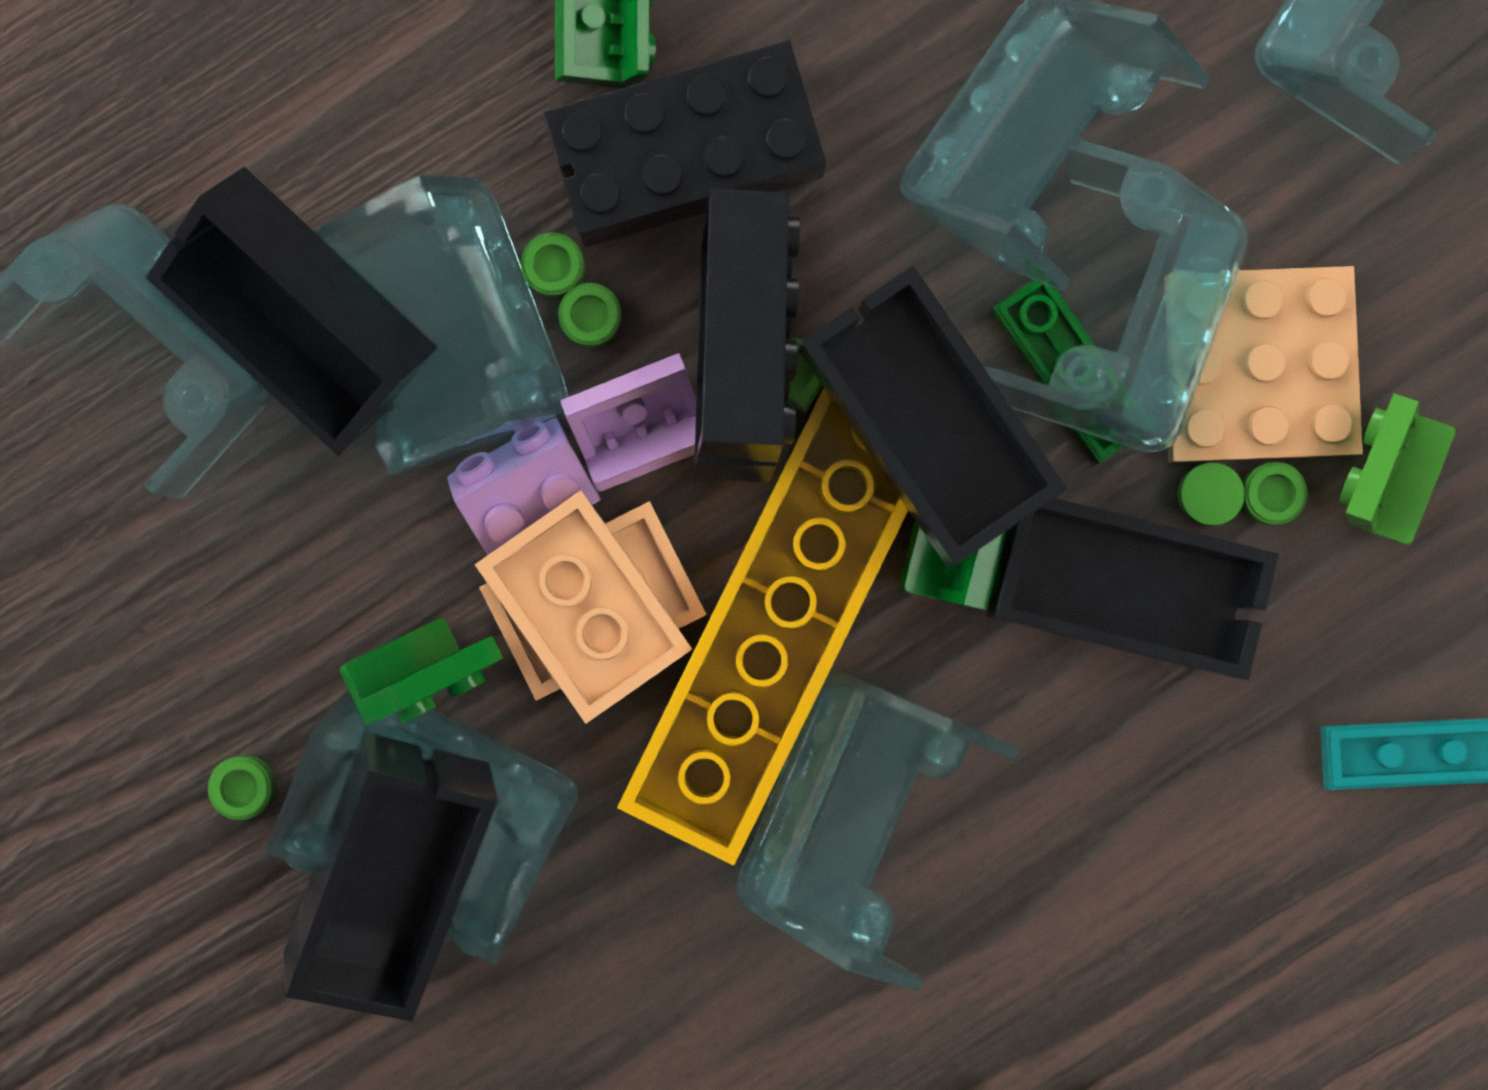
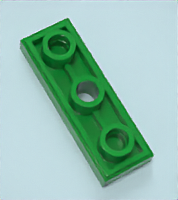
(1042, 332)

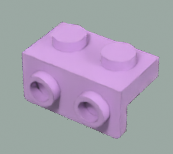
(634, 422)
(518, 483)

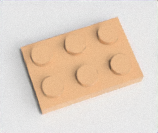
(654, 557)
(583, 606)

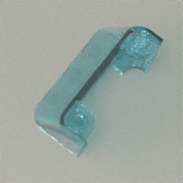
(455, 275)
(516, 845)

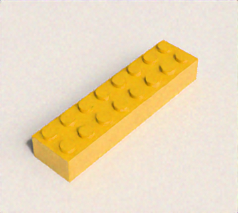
(769, 641)

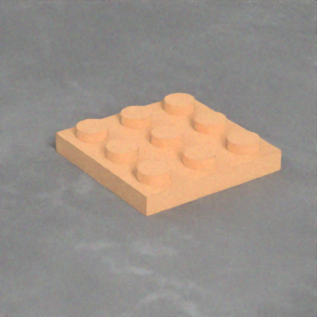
(1280, 372)

